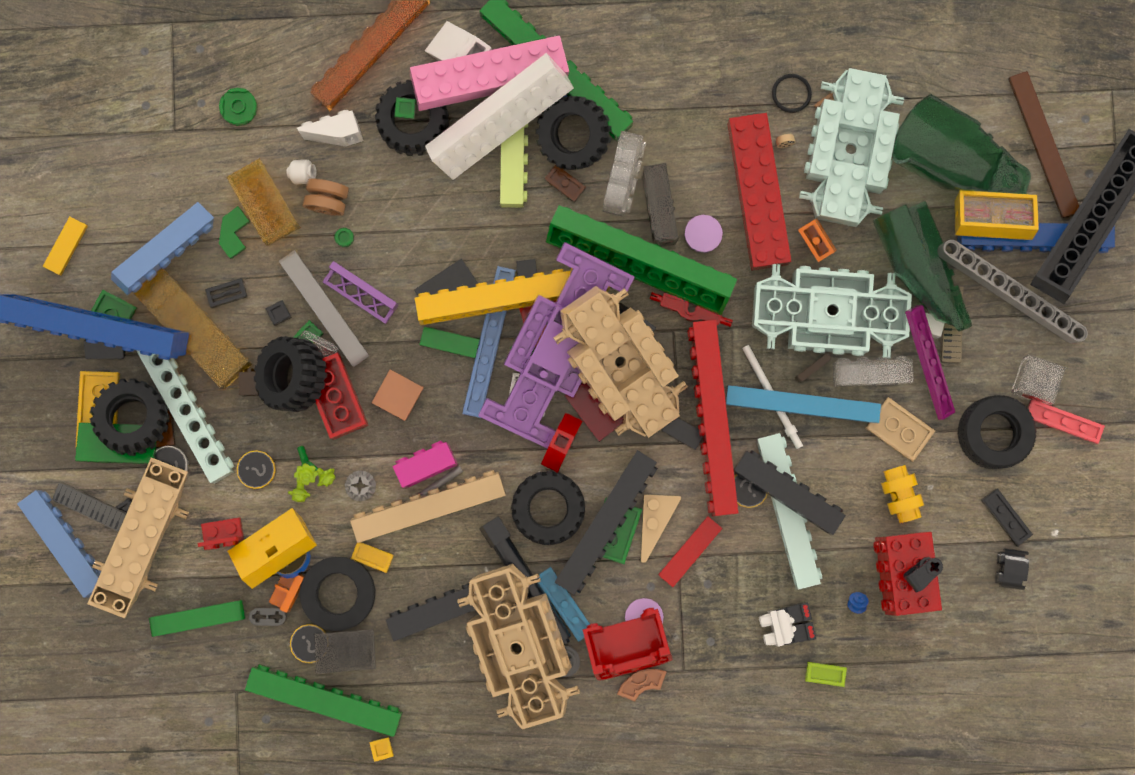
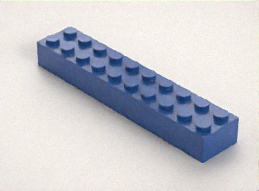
(93, 326)

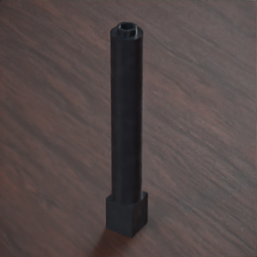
(499, 539)

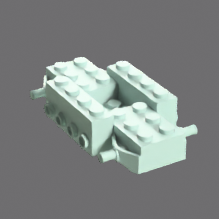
(856, 120)
(804, 304)

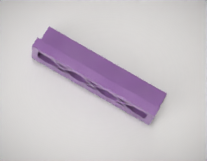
(360, 284)

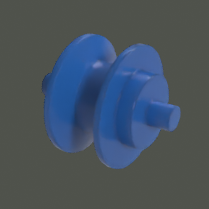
(858, 602)

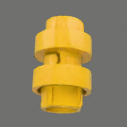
(904, 500)

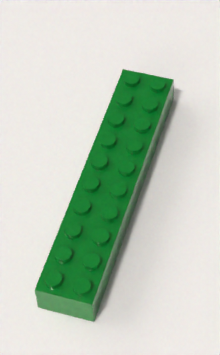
(643, 260)

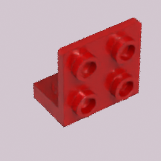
(223, 532)

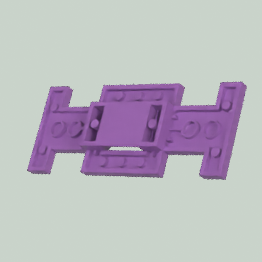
(548, 366)

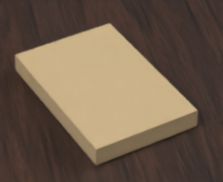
(901, 430)

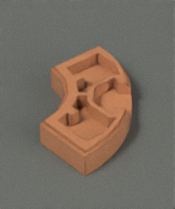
(641, 681)

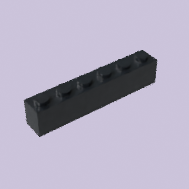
(789, 493)
(429, 614)

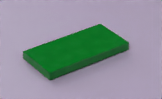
(91, 449)

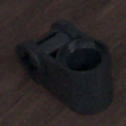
(920, 574)

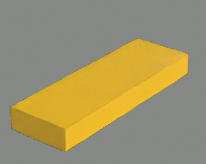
(65, 246)

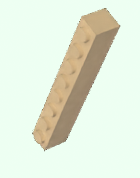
(427, 507)

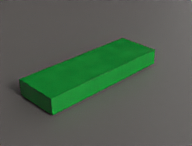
(449, 342)

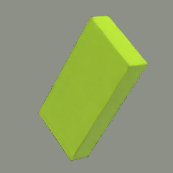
(826, 674)

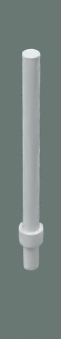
(790, 429)

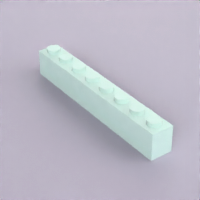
(791, 525)

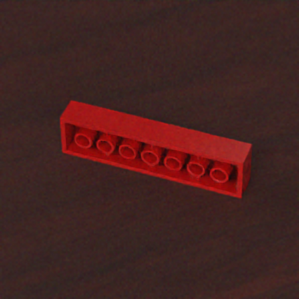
(759, 191)

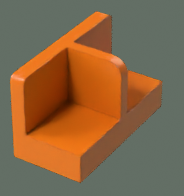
(286, 592)

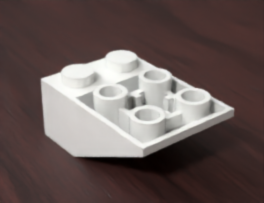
(454, 43)
(334, 130)

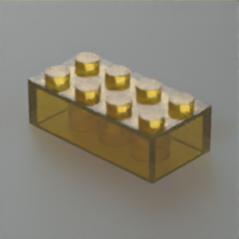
(263, 202)

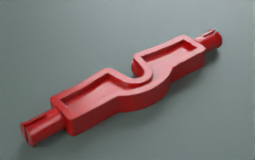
(681, 307)

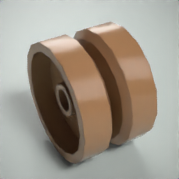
(325, 197)

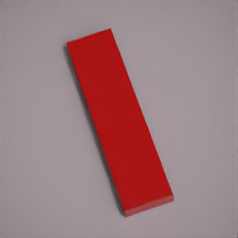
(690, 551)

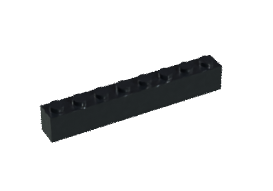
(606, 521)

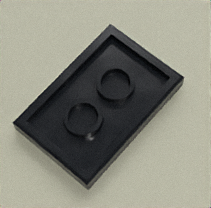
(450, 278)

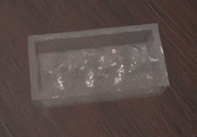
(624, 168)

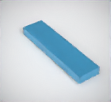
(563, 603)

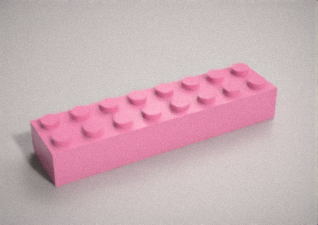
(479, 73)

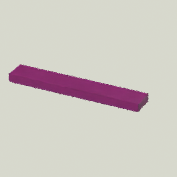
(930, 362)

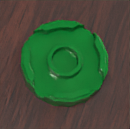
(238, 106)

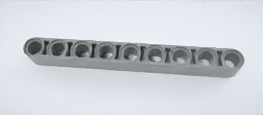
(1021, 292)

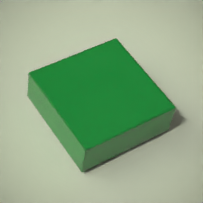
(405, 108)

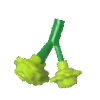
(307, 473)

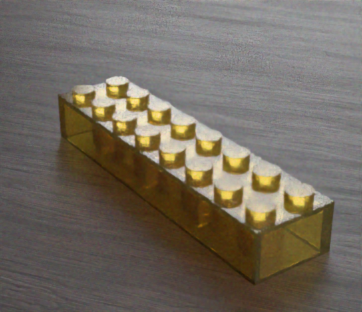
(206, 341)

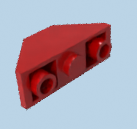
(561, 442)

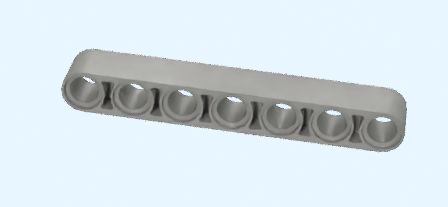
(324, 308)

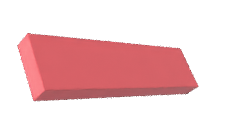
(1065, 421)

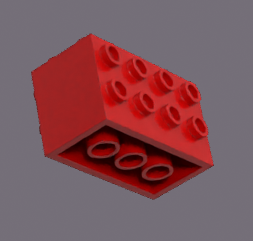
(895, 557)

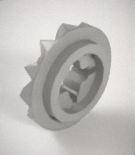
(366, 492)

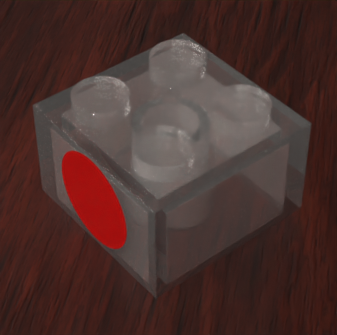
(1038, 379)

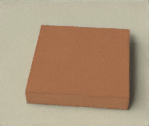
(397, 395)

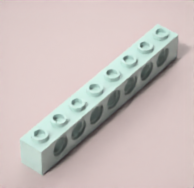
(194, 439)

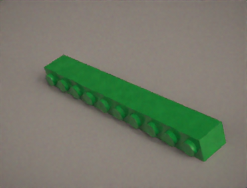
(516, 31)

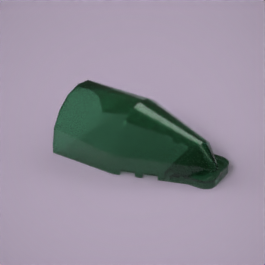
(955, 151)
(912, 247)

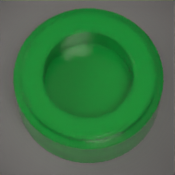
(344, 237)

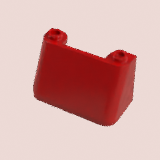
(627, 645)

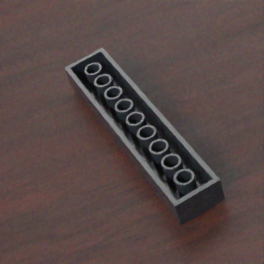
(1090, 224)

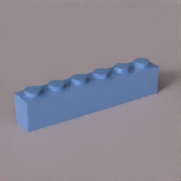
(162, 248)
(61, 541)

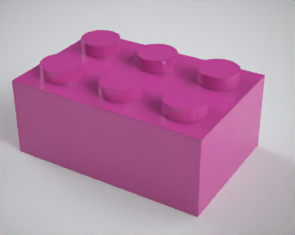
(424, 464)

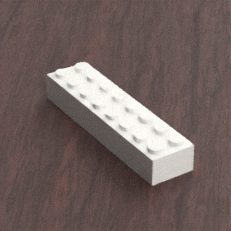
(499, 116)

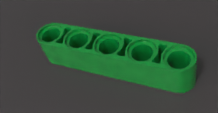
(196, 618)

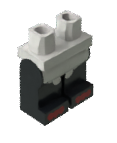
(781, 624)

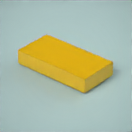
(372, 557)

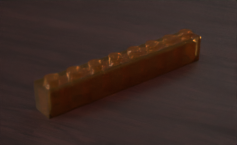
(366, 51)

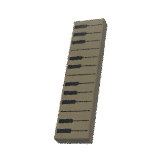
(951, 343)

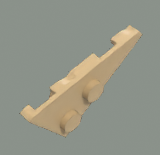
(656, 515)

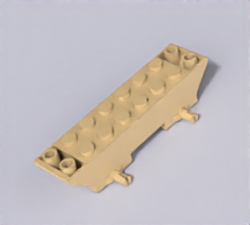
(138, 539)

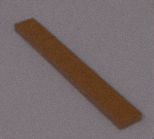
(1044, 144)

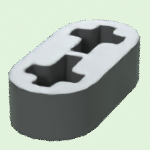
(267, 621)

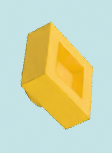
(381, 749)

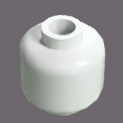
(300, 171)

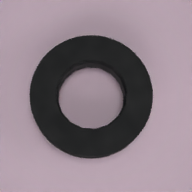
(310, 593)

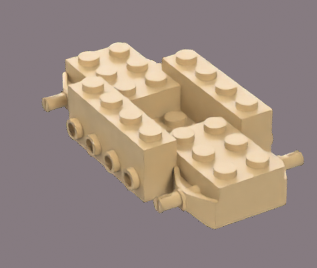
(636, 387)
(508, 619)

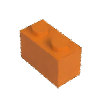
(817, 240)

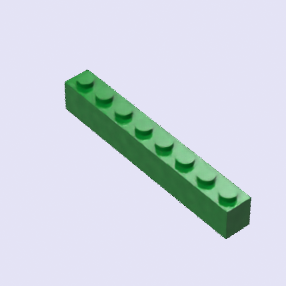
(323, 700)

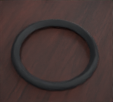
(791, 76)

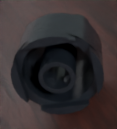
(1013, 569)

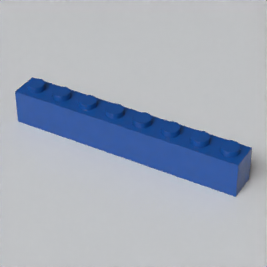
(1043, 240)

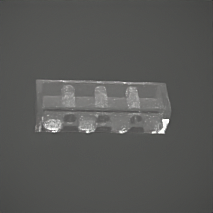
(873, 372)

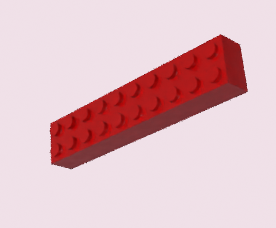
(713, 417)

